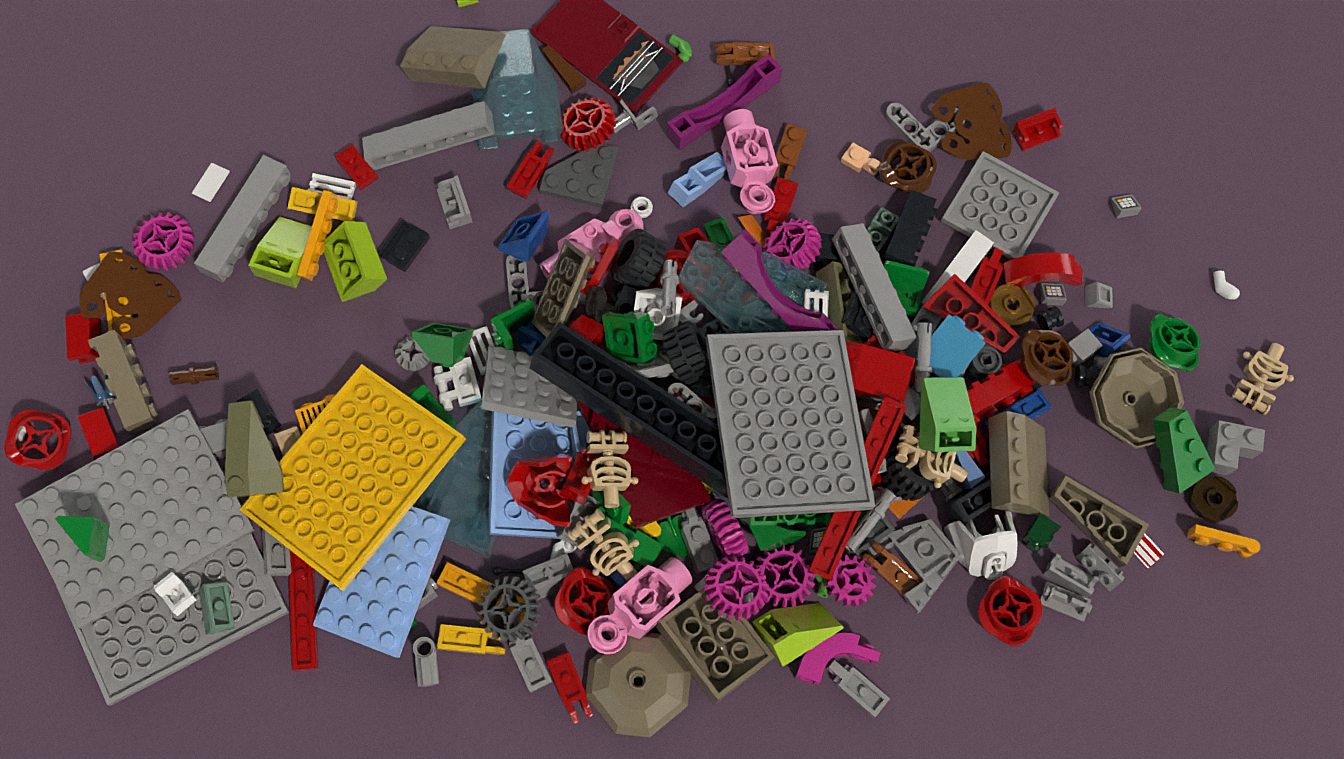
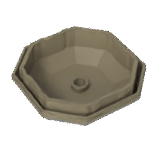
(1151, 388)
(641, 708)

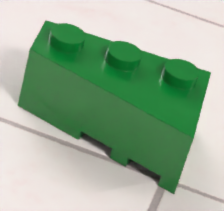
(1181, 450)
(645, 553)

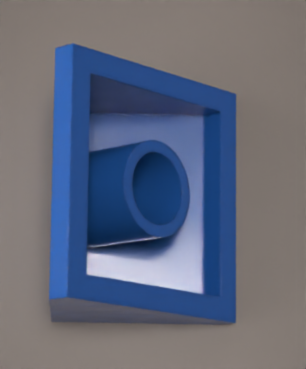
(525, 236)

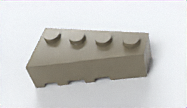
(125, 381)
(1102, 521)

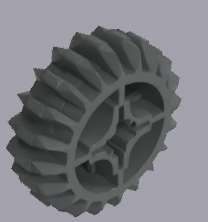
(508, 599)

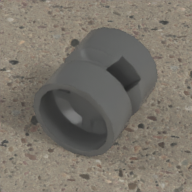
(984, 363)

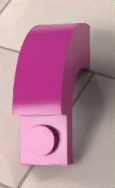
(840, 644)

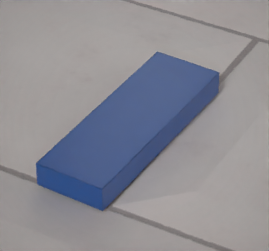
(1031, 406)

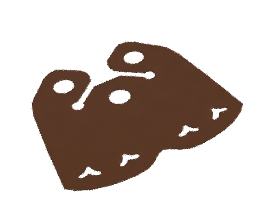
(984, 122)
(137, 286)

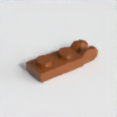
(743, 53)
(790, 149)
(892, 570)

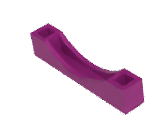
(698, 121)
(746, 257)

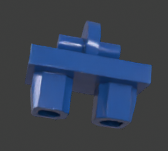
(530, 338)

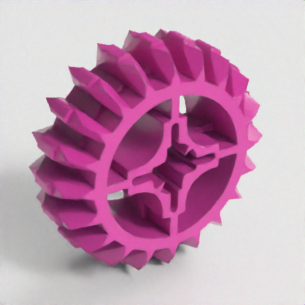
(176, 242)
(794, 243)
(724, 529)
(792, 582)
(751, 585)

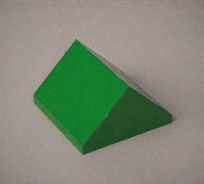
(87, 533)
(775, 536)

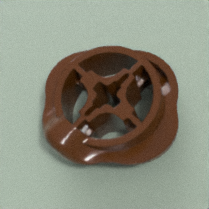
(921, 158)
(1046, 357)

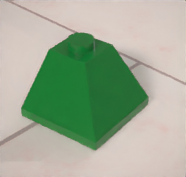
(443, 342)

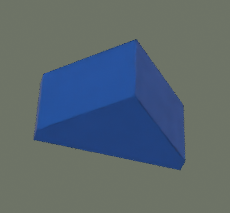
(1109, 337)

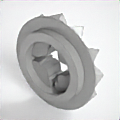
(403, 359)

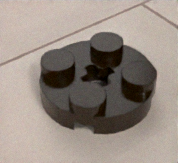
(1200, 500)

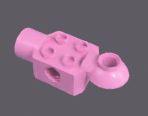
(749, 160)
(596, 234)
(640, 605)

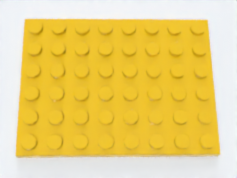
(354, 476)

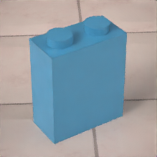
(953, 347)

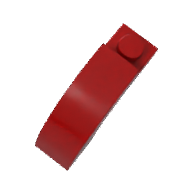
(1043, 267)

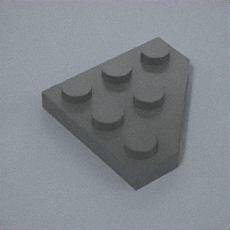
(582, 176)

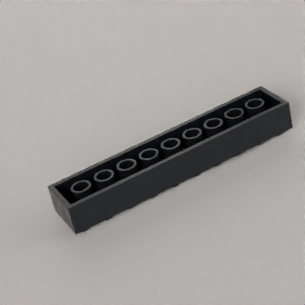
(632, 404)

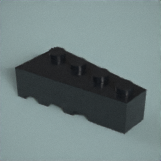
(910, 229)

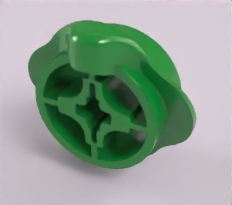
(1174, 342)

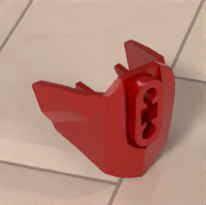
(542, 497)

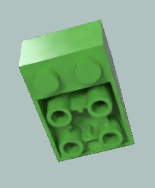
(946, 416)

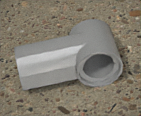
(426, 664)

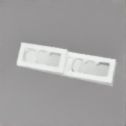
(965, 261)

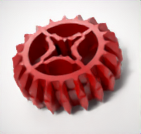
(587, 124)

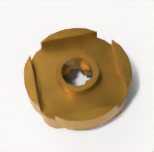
(1014, 294)

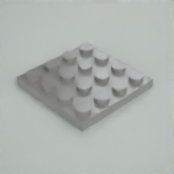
(1000, 205)
(521, 392)

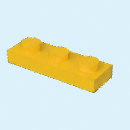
(308, 202)

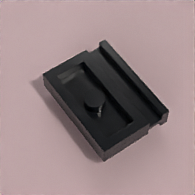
(403, 245)
(857, 319)

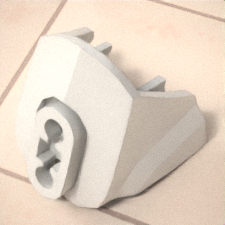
(982, 552)

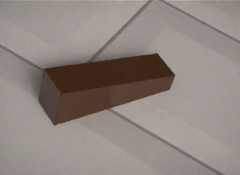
(569, 76)

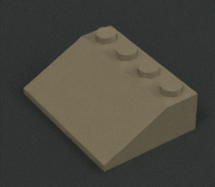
(453, 56)
(564, 286)
(1018, 464)
(714, 649)

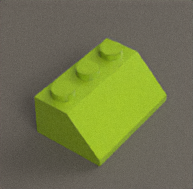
(353, 260)

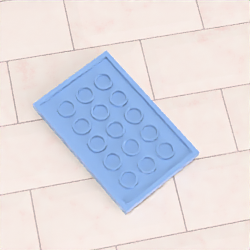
(516, 440)
(388, 589)

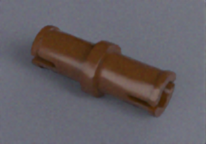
(193, 375)

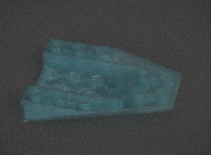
(521, 93)
(733, 299)
(463, 486)

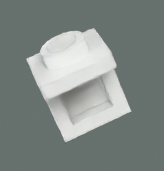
(175, 593)

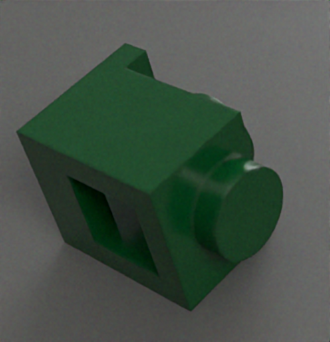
(1040, 533)

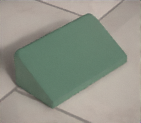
(216, 607)

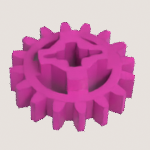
(859, 583)

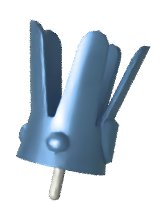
(102, 396)

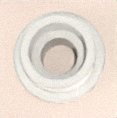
(642, 201)

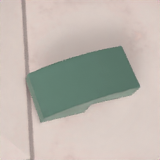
(882, 227)

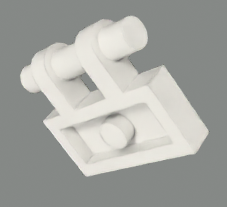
(464, 382)

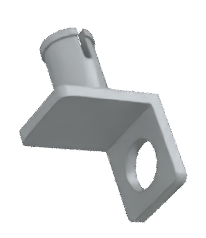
(627, 117)

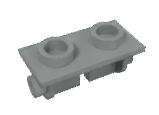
(1093, 560)
(1065, 601)

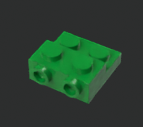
(629, 336)

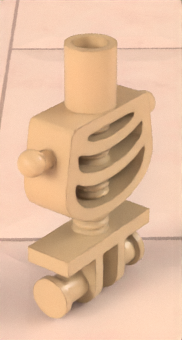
(1262, 372)
(931, 464)
(614, 478)
(617, 552)

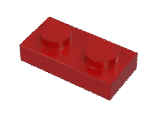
(356, 167)

